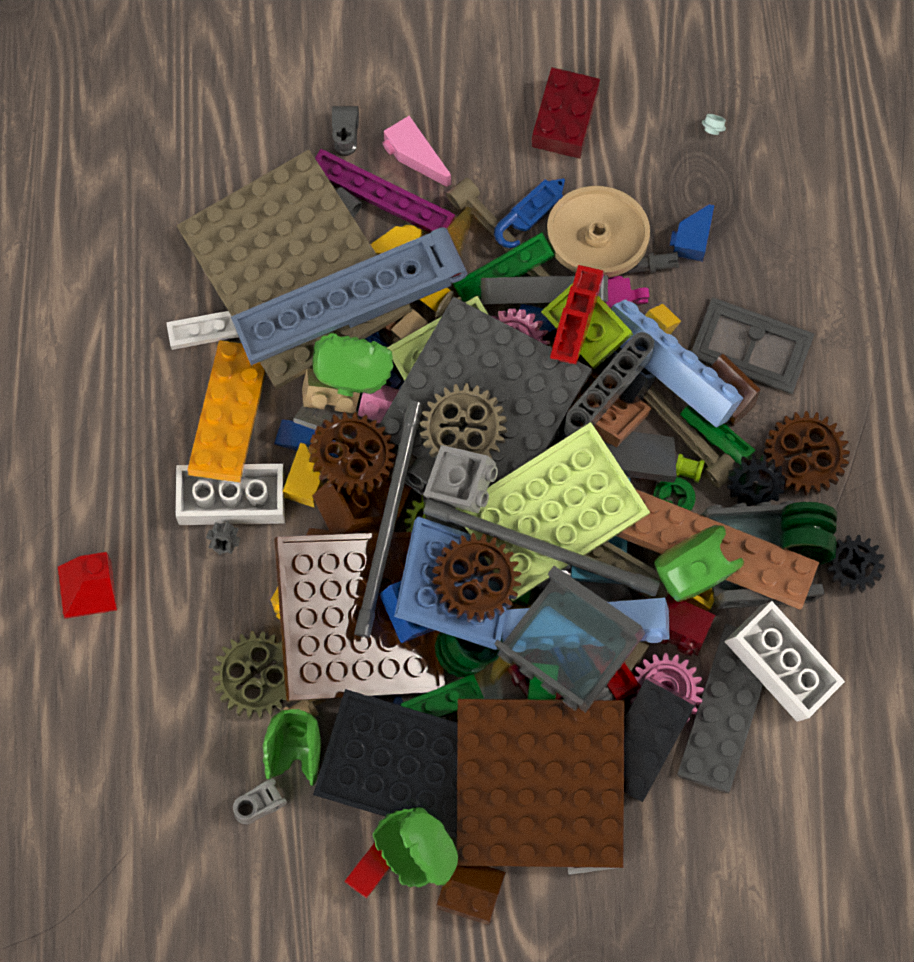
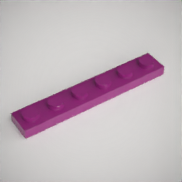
(383, 193)

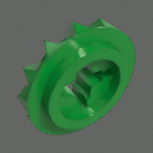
(681, 488)

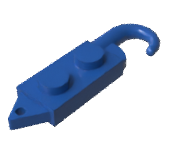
(530, 210)

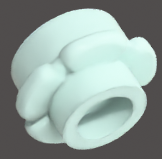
(714, 124)

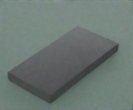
(646, 456)

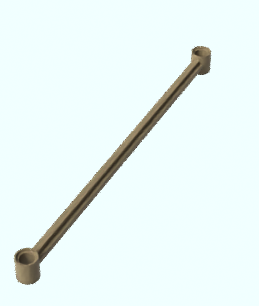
(717, 469)

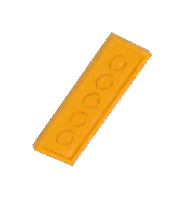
(227, 415)

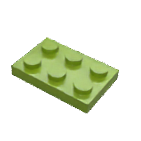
(604, 333)

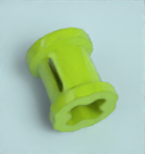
(689, 468)

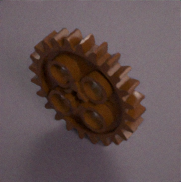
(799, 431)
(339, 469)
(485, 599)

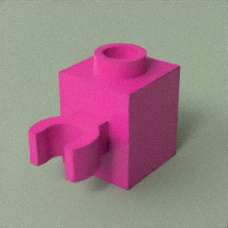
(620, 289)

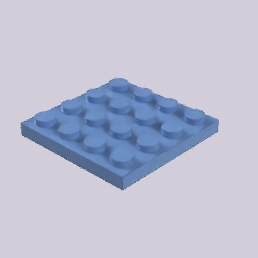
(417, 597)

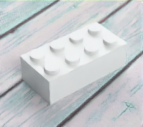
(253, 501)
(784, 661)

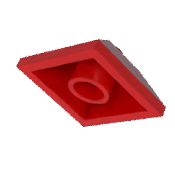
(87, 585)

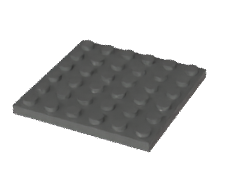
(500, 359)

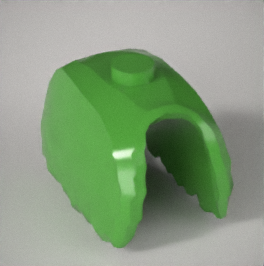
(351, 364)
(695, 564)
(290, 737)
(416, 847)

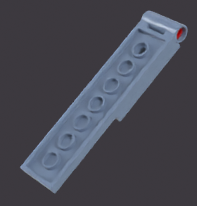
(350, 295)

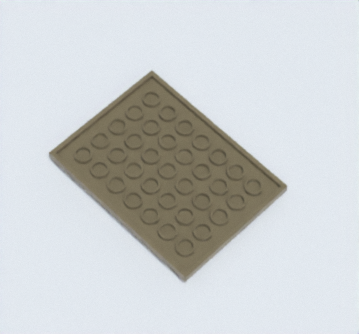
(278, 239)

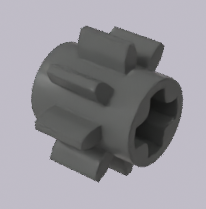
(223, 538)

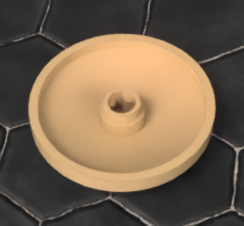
(598, 230)

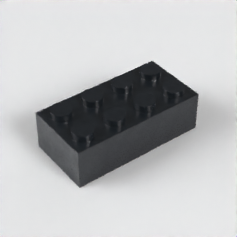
(651, 733)

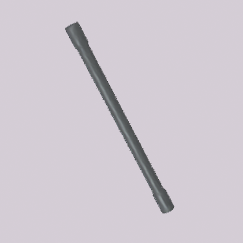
(635, 581)
(367, 612)

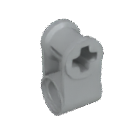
(259, 801)

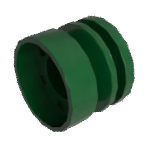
(809, 530)
(462, 656)

